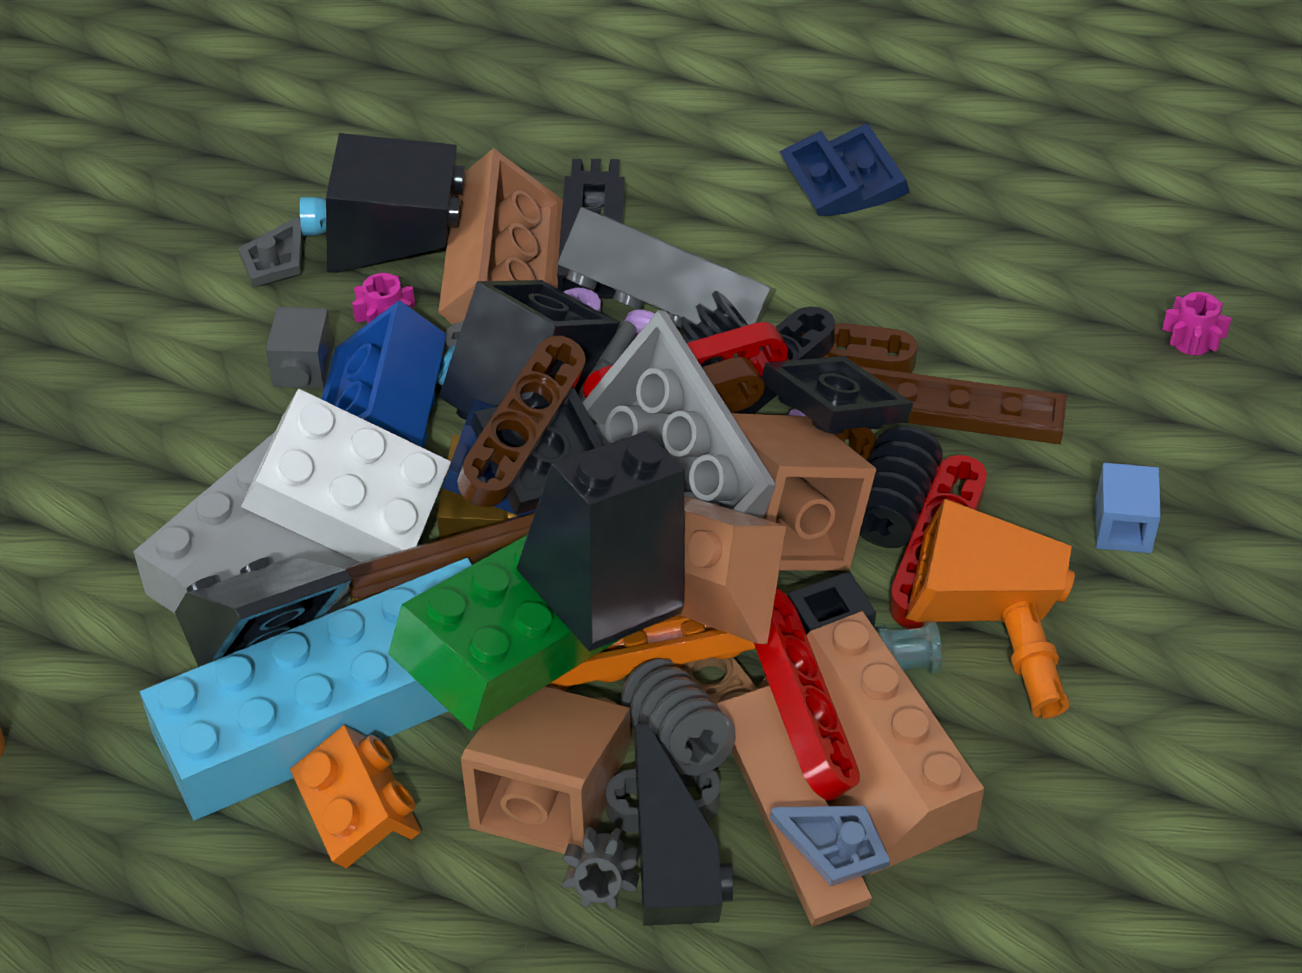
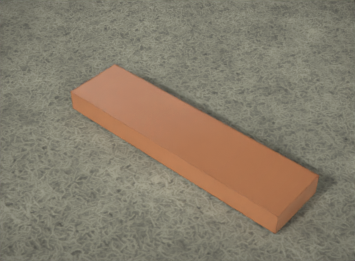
(777, 781)

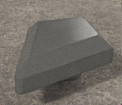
(274, 254)

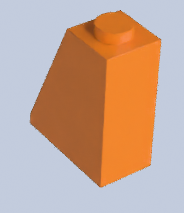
(981, 565)

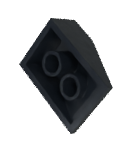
(256, 605)

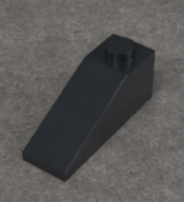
(677, 848)

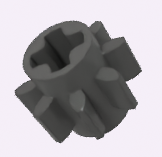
(609, 854)

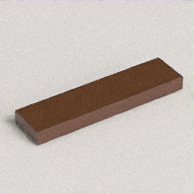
(979, 406)

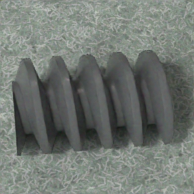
(680, 715)

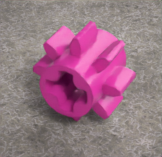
(378, 294)
(1196, 323)

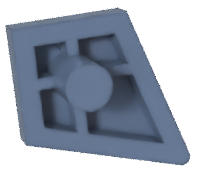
(834, 840)

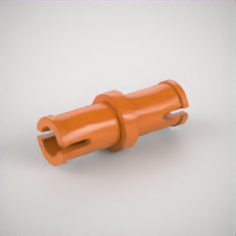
(1035, 660)

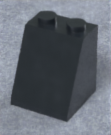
(389, 199)
(505, 329)
(609, 540)

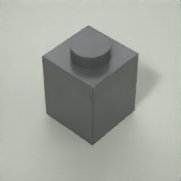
(300, 347)

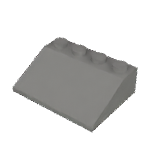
(667, 393)
(221, 538)

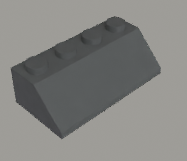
(655, 271)

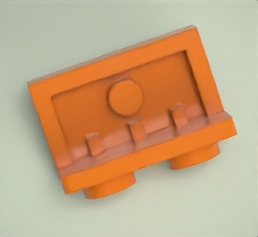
(354, 795)

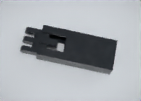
(590, 190)

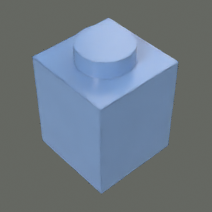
(1127, 507)

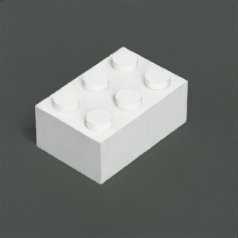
(345, 481)

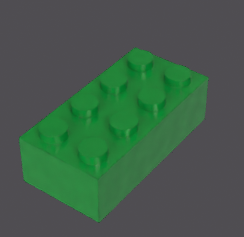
(484, 639)

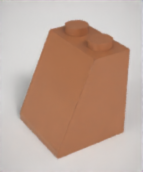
(817, 491)
(545, 768)

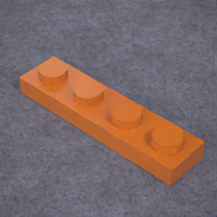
(671, 639)

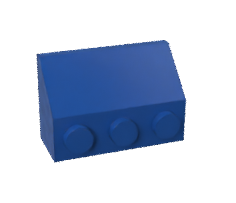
(389, 372)

